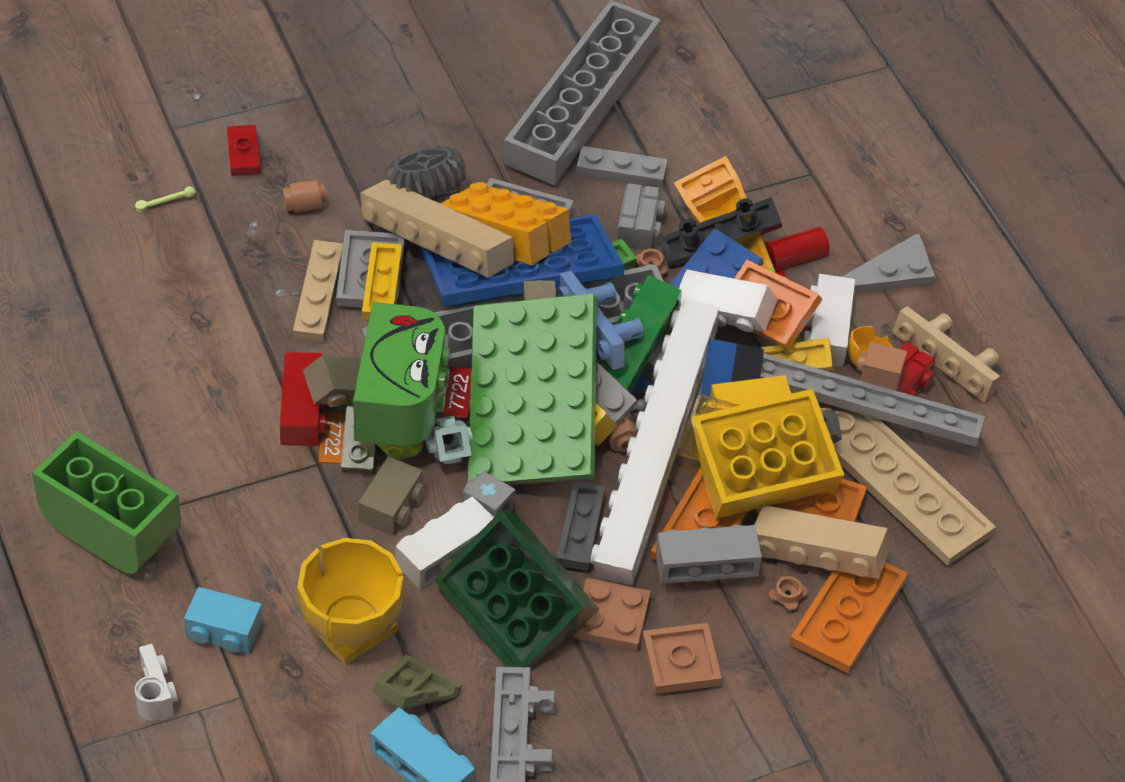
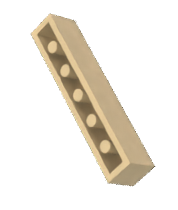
(437, 228)

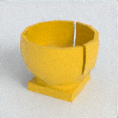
(353, 597)

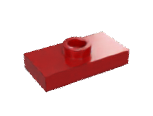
(243, 150)

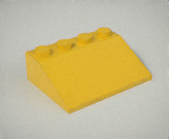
(766, 453)

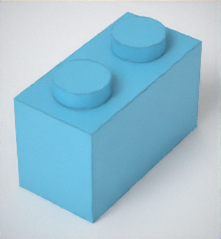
(223, 620)

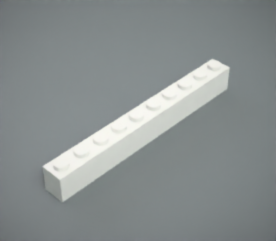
(656, 443)

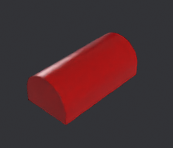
(798, 248)

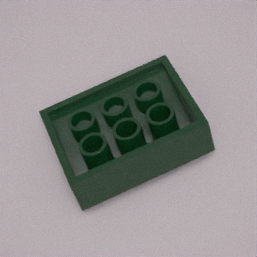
(515, 592)

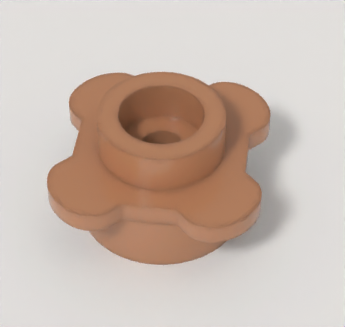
(650, 257)
(788, 585)

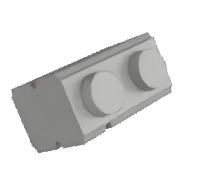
(639, 216)

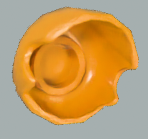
(860, 341)

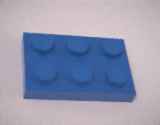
(719, 257)

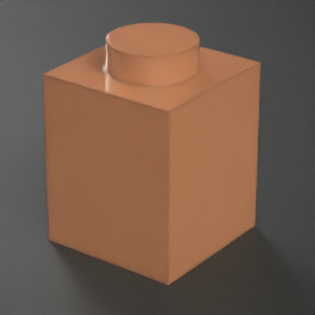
(882, 365)

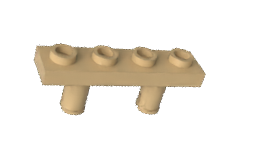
(964, 368)

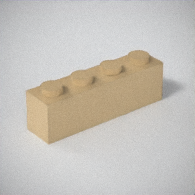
(822, 541)

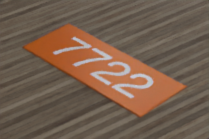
(332, 440)

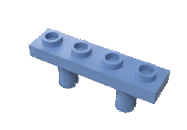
(609, 336)

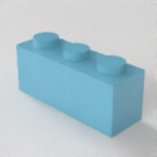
(416, 752)

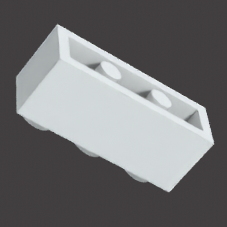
(739, 301)
(833, 314)
(440, 541)

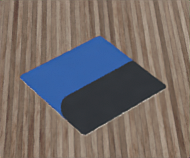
(730, 363)

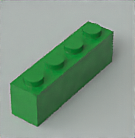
(654, 308)

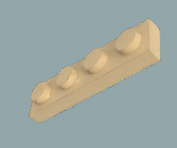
(318, 291)

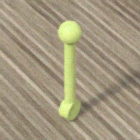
(142, 206)

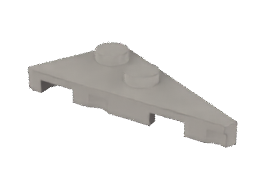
(896, 268)

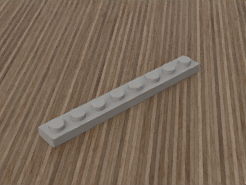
(877, 401)

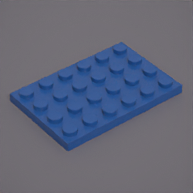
(587, 256)

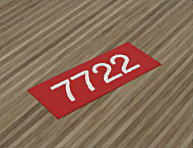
(458, 392)

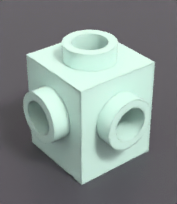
(457, 447)

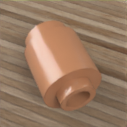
(304, 196)
(621, 435)

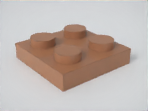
(619, 615)
(681, 658)

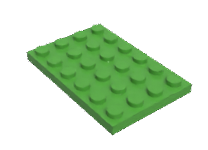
(534, 390)

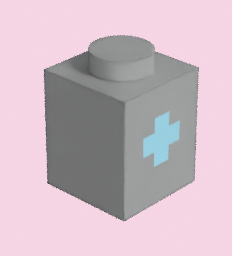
(490, 493)

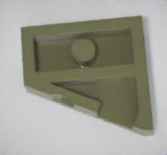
(415, 684)

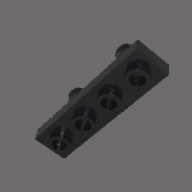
(740, 225)

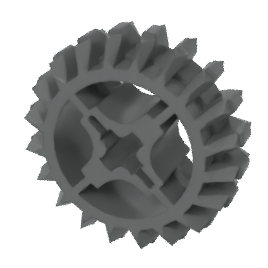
(428, 171)

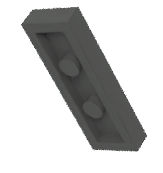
(580, 525)

